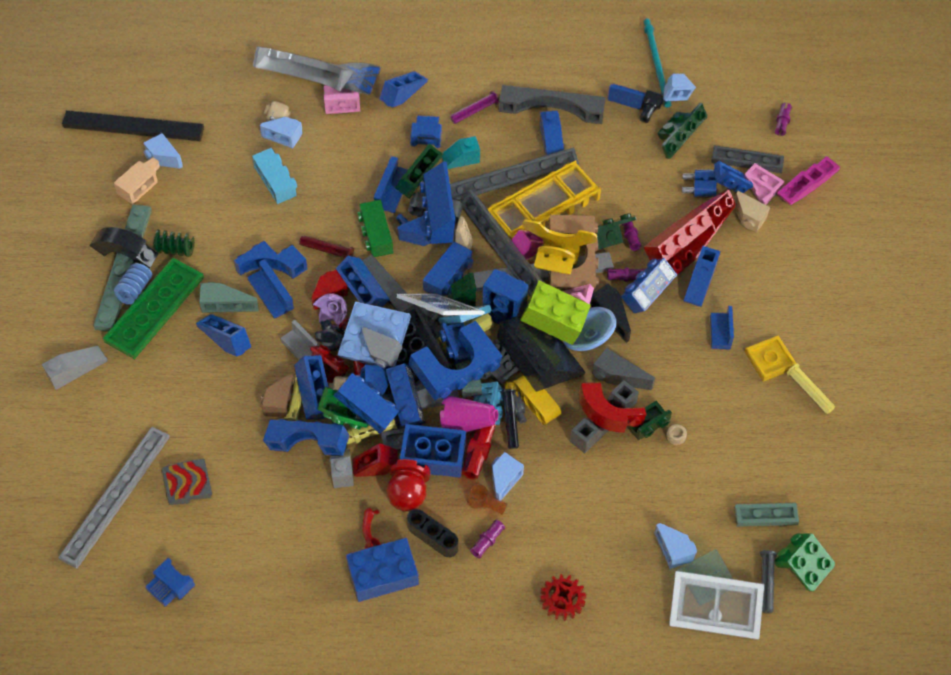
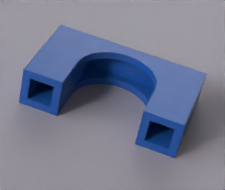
(441, 380)

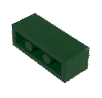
(425, 162)

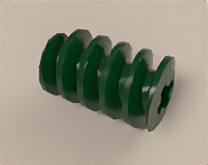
(173, 244)

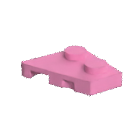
(764, 183)

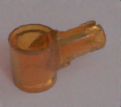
(486, 501)

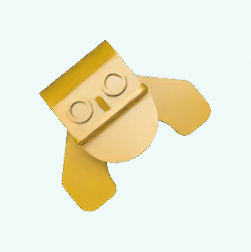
(559, 249)

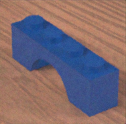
(284, 434)

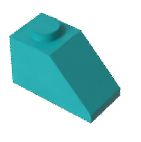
(462, 153)

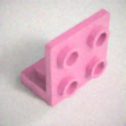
(340, 101)

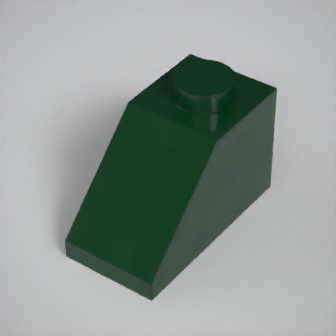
(464, 290)

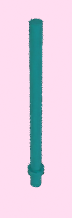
(649, 29)

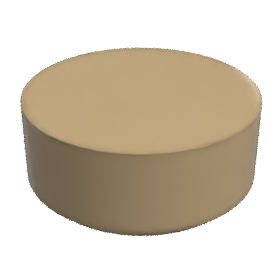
(676, 434)

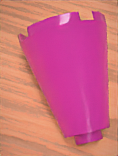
(467, 414)

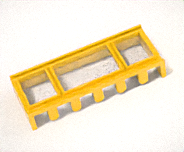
(545, 197)

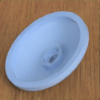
(596, 330)

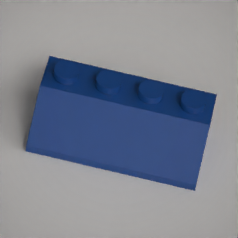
(438, 205)

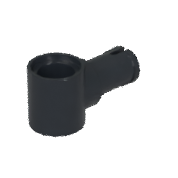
(651, 102)

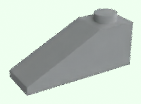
(72, 365)

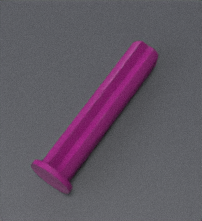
(475, 107)

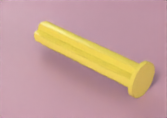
(812, 390)
(295, 403)

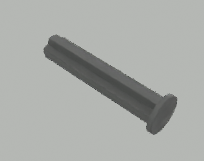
(768, 580)

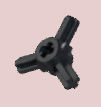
(330, 336)

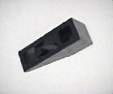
(611, 299)

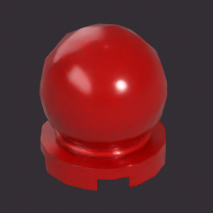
(407, 486)

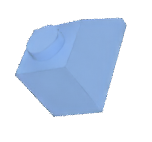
(678, 88)
(282, 130)
(163, 151)
(505, 474)
(675, 546)

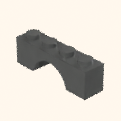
(587, 433)

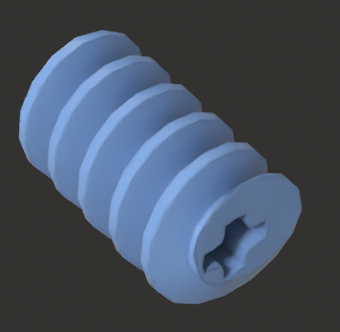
(132, 283)

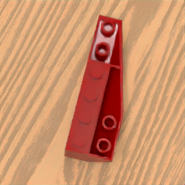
(684, 239)

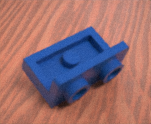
(731, 178)
(454, 348)

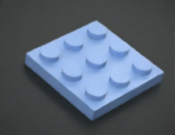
(379, 319)

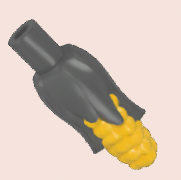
(519, 404)

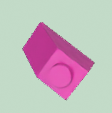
(527, 243)

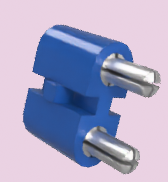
(704, 185)

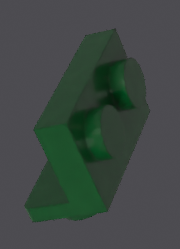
(655, 418)

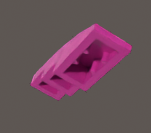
(808, 181)

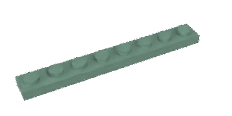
(110, 305)

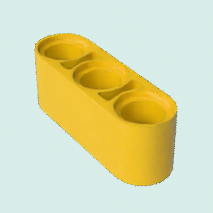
(539, 402)

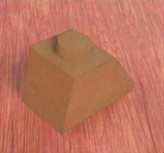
(278, 397)

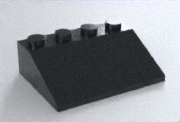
(418, 336)
(537, 354)

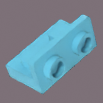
(492, 396)

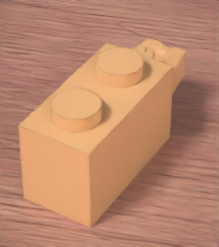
(137, 180)

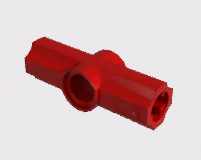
(477, 452)

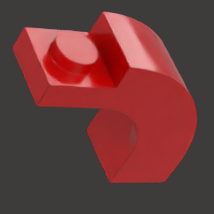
(605, 414)

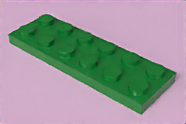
(153, 308)

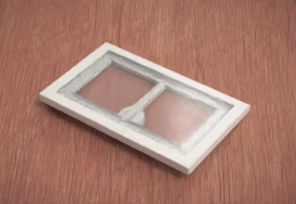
(440, 304)
(717, 605)

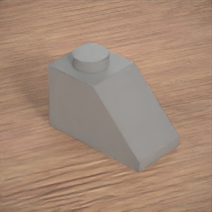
(382, 348)
(342, 470)

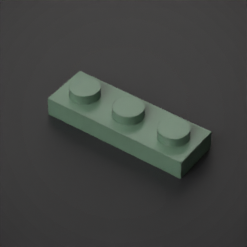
(766, 514)

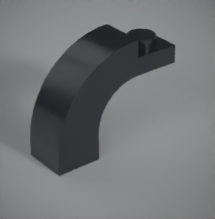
(124, 242)

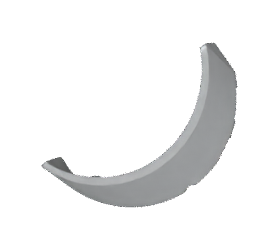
(302, 67)

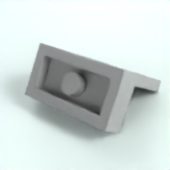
(298, 341)

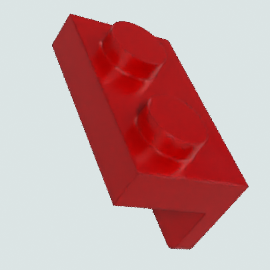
(333, 365)

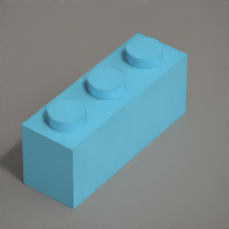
(275, 175)

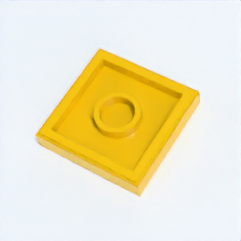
(770, 358)

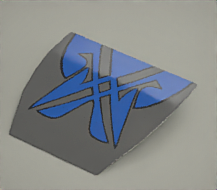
(363, 77)

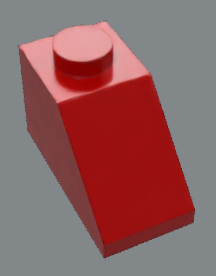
(329, 283)
(375, 461)

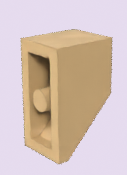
(750, 211)

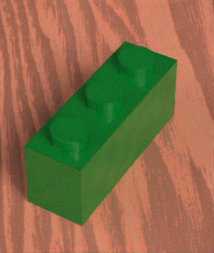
(375, 228)

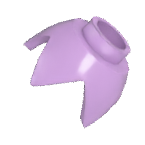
(329, 310)

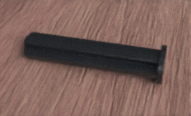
(510, 418)

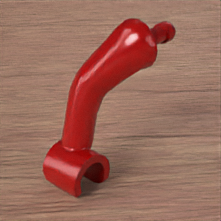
(366, 528)

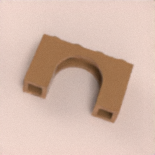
(586, 272)

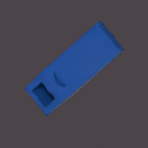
(702, 276)

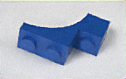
(287, 261)

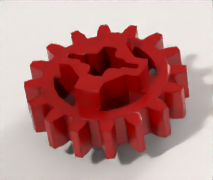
(563, 588)

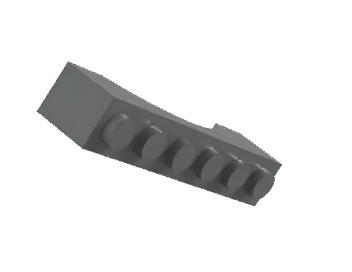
(518, 99)

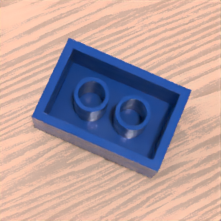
(505, 296)
(435, 447)
(382, 569)

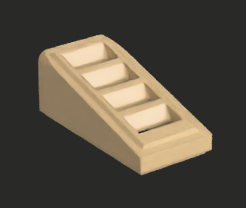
(463, 235)

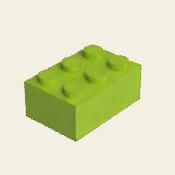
(555, 312)

